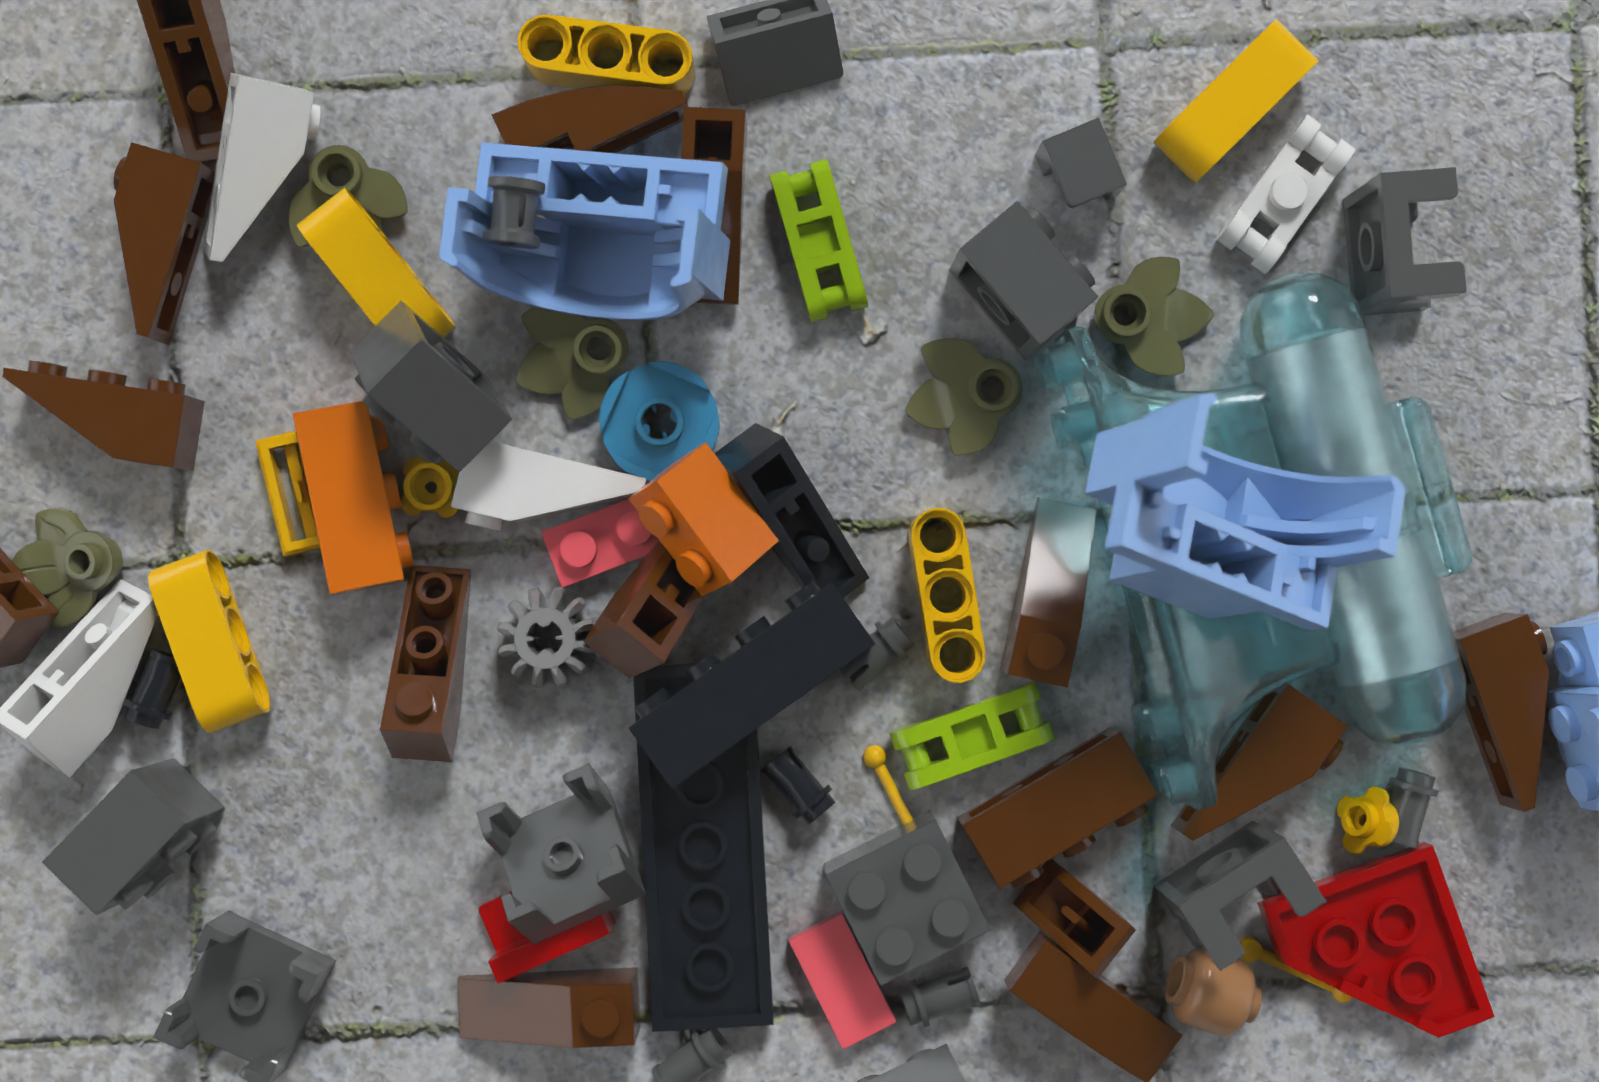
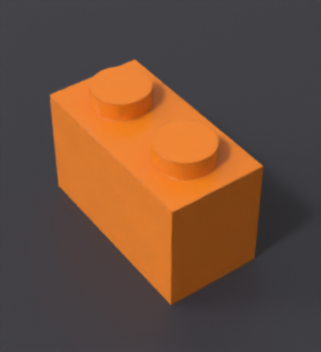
(703, 520)

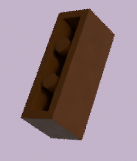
(1058, 808)

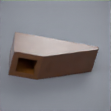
(722, 137)
(125, 422)
(428, 666)

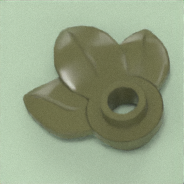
(373, 188)
(1160, 316)
(563, 360)
(955, 396)
(60, 564)

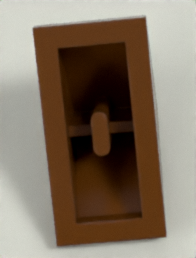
(1075, 917)

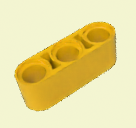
(585, 38)
(1235, 101)
(368, 262)
(965, 618)
(209, 641)

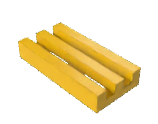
(277, 496)

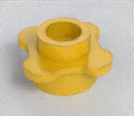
(417, 498)
(1380, 823)

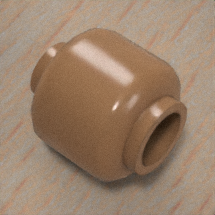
(1210, 997)

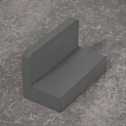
(775, 47)

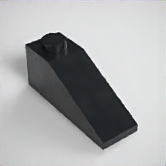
(791, 507)

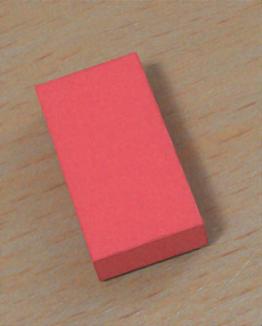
(842, 980)

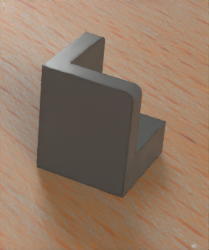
(1082, 164)

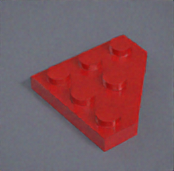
(1387, 941)

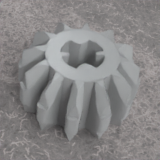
(545, 616)

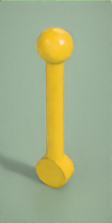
(875, 757)
(1254, 951)

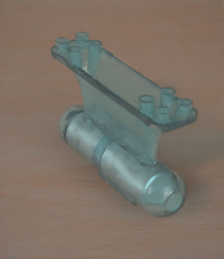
(1314, 412)

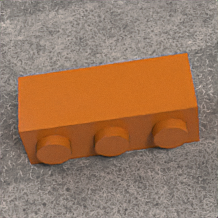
(352, 497)

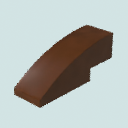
(592, 118)
(1091, 1008)

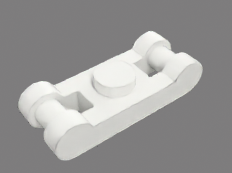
(1285, 194)

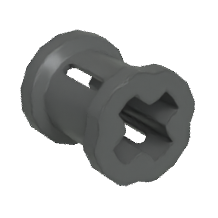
(513, 212)

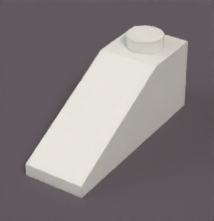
(258, 148)
(530, 485)
(81, 685)

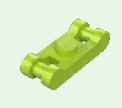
(818, 240)
(972, 736)

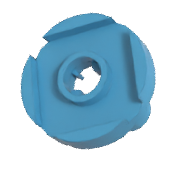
(645, 388)

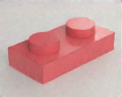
(597, 542)

